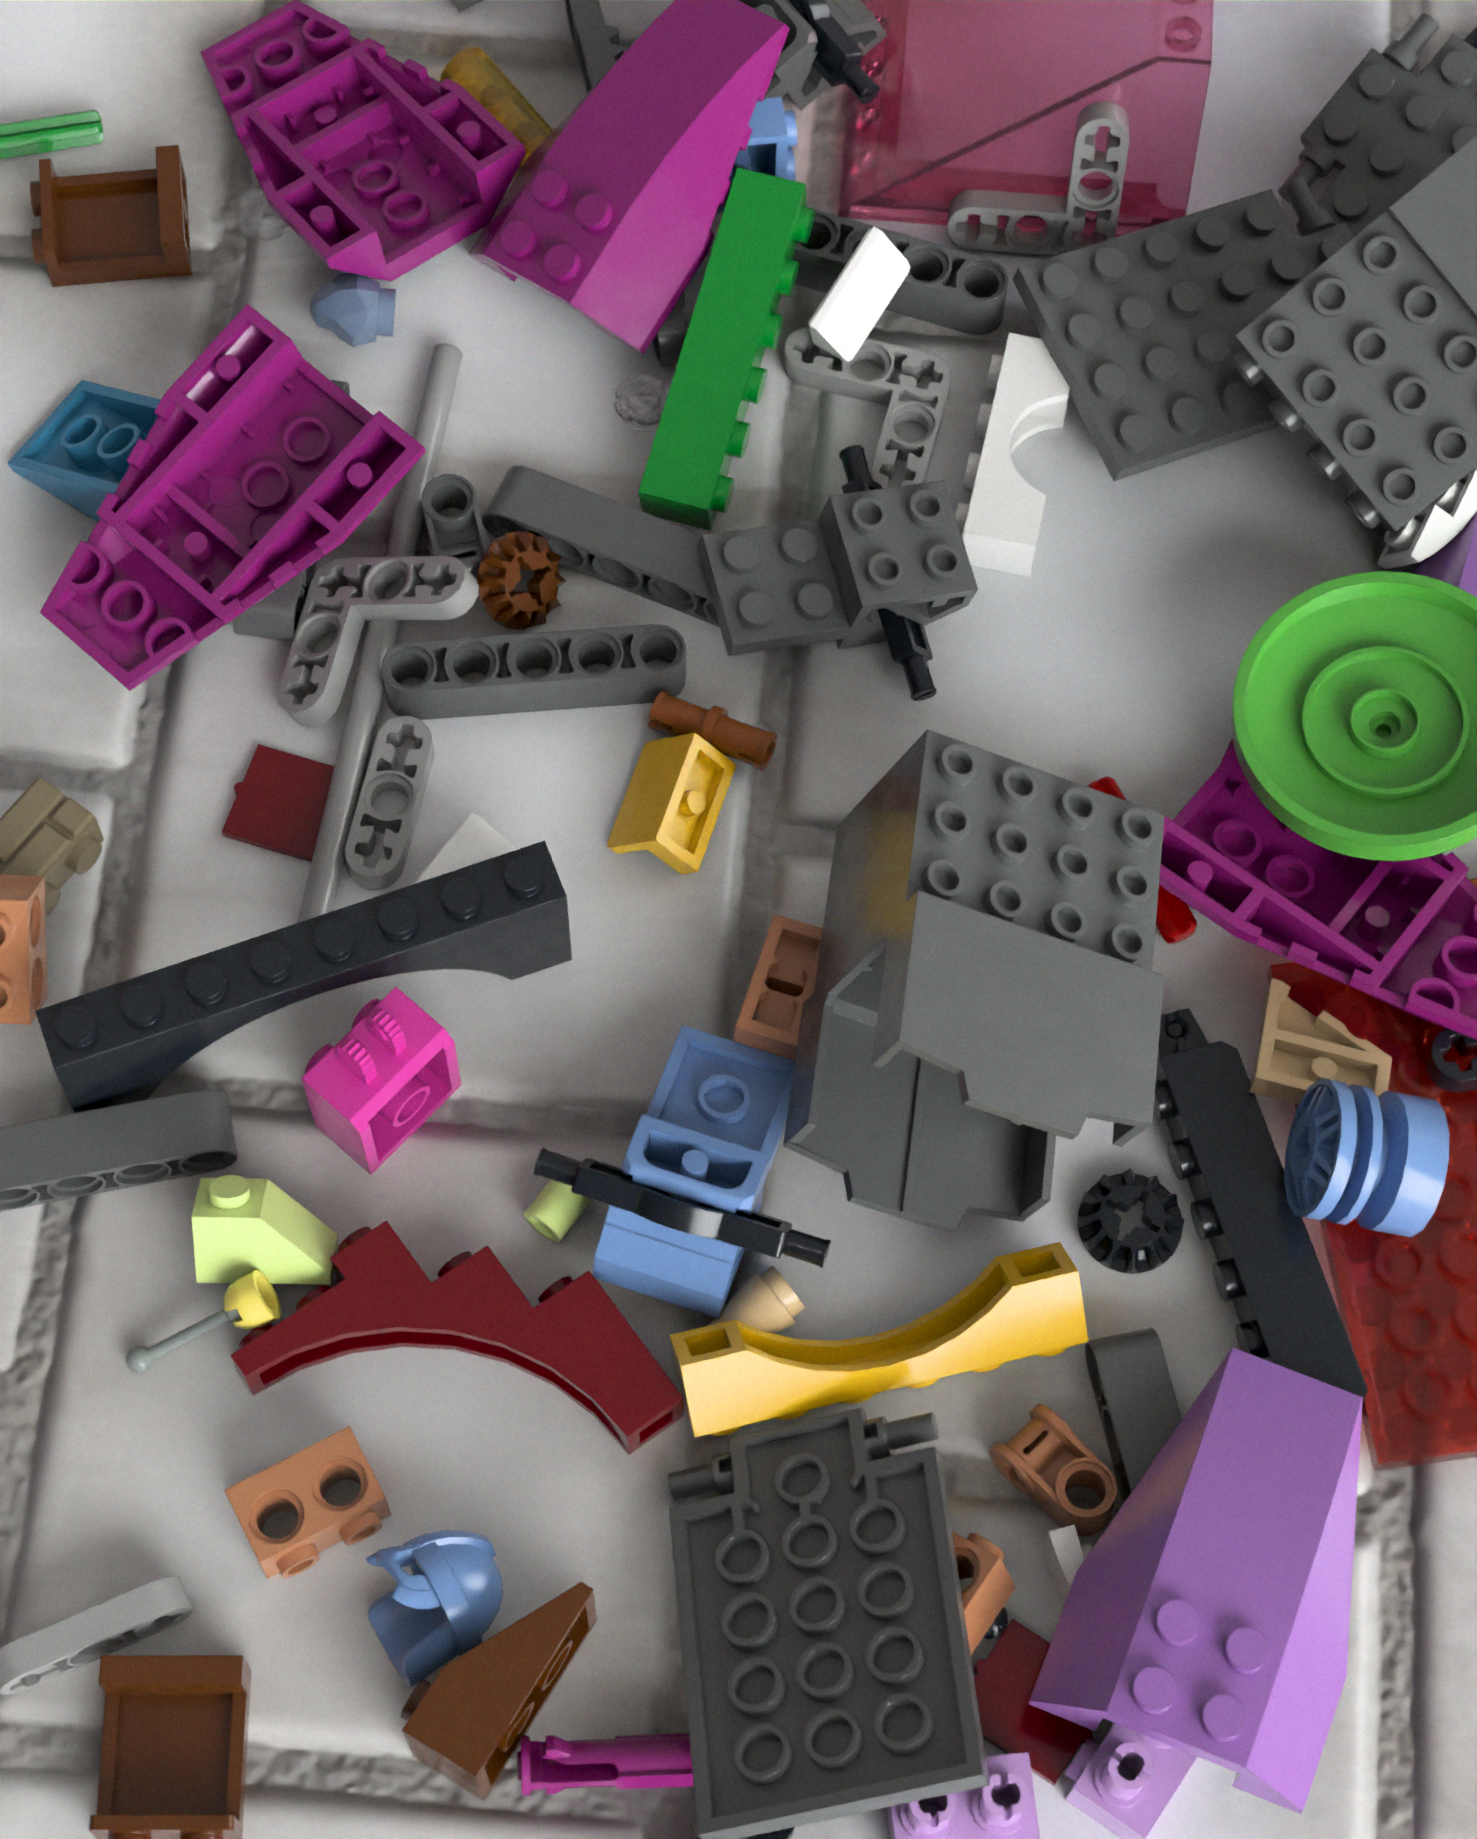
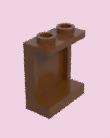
(113, 223)
(173, 1747)

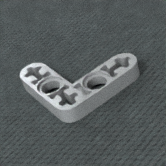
(1063, 214)
(904, 399)
(347, 615)

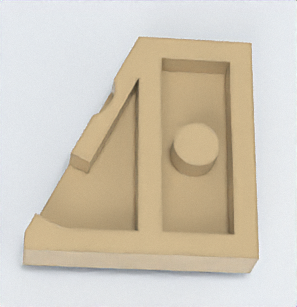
(1301, 1048)

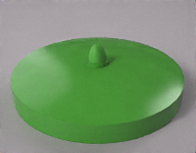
(1365, 715)

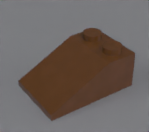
(491, 1695)

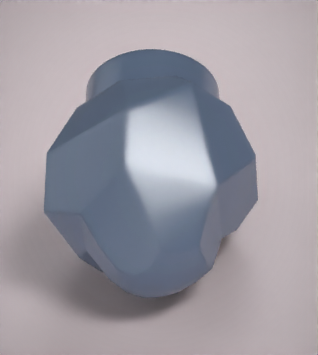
(354, 309)

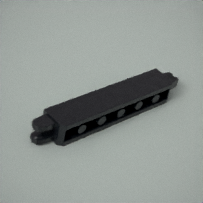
(1244, 1210)

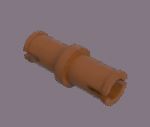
(714, 726)

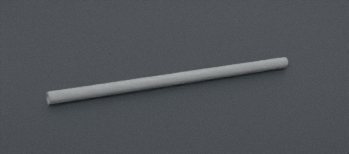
(379, 639)

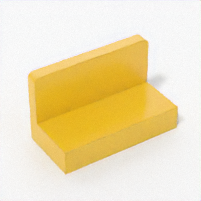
(673, 801)

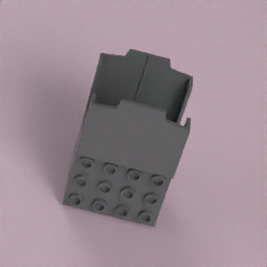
(1383, 352)
(978, 985)

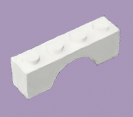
(1004, 509)

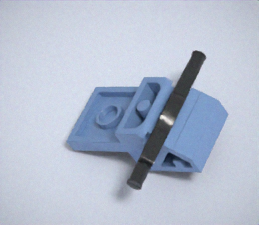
(694, 1177)

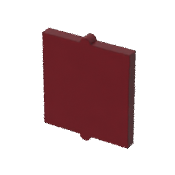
(280, 803)
(1007, 1720)

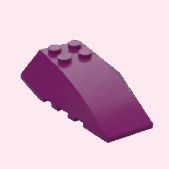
(358, 146)
(631, 180)
(224, 501)
(1371, 924)

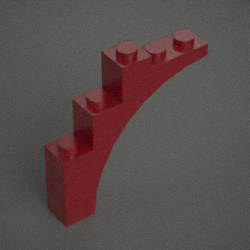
(474, 1307)

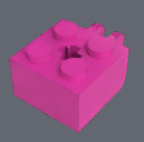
(381, 1079)

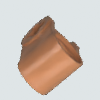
(1047, 1462)

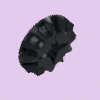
(1142, 1248)

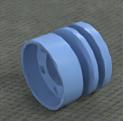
(1366, 1157)

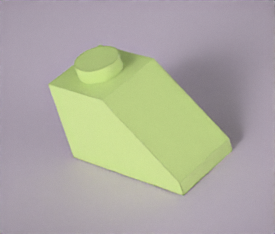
(257, 1226)

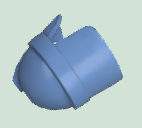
(440, 1606)

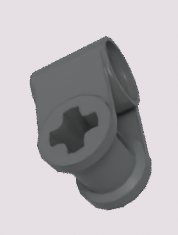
(455, 535)

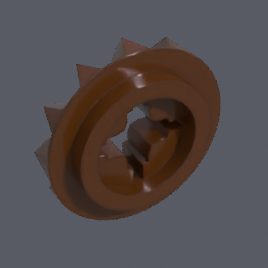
(500, 573)

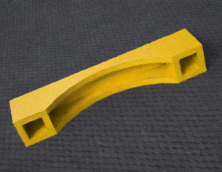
(1011, 1311)

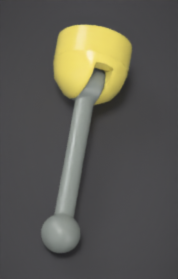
(246, 1303)

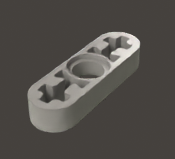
(399, 827)
(92, 1634)

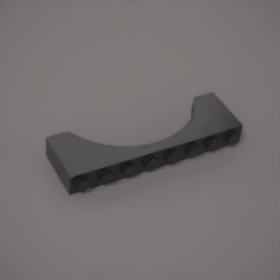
(484, 917)

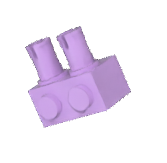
(1126, 1780)
(990, 1812)

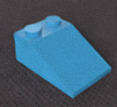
(85, 444)

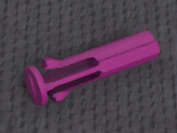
(617, 1762)

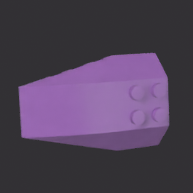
(1225, 1584)

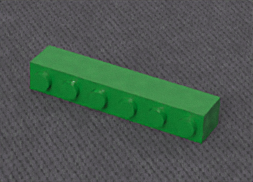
(725, 348)

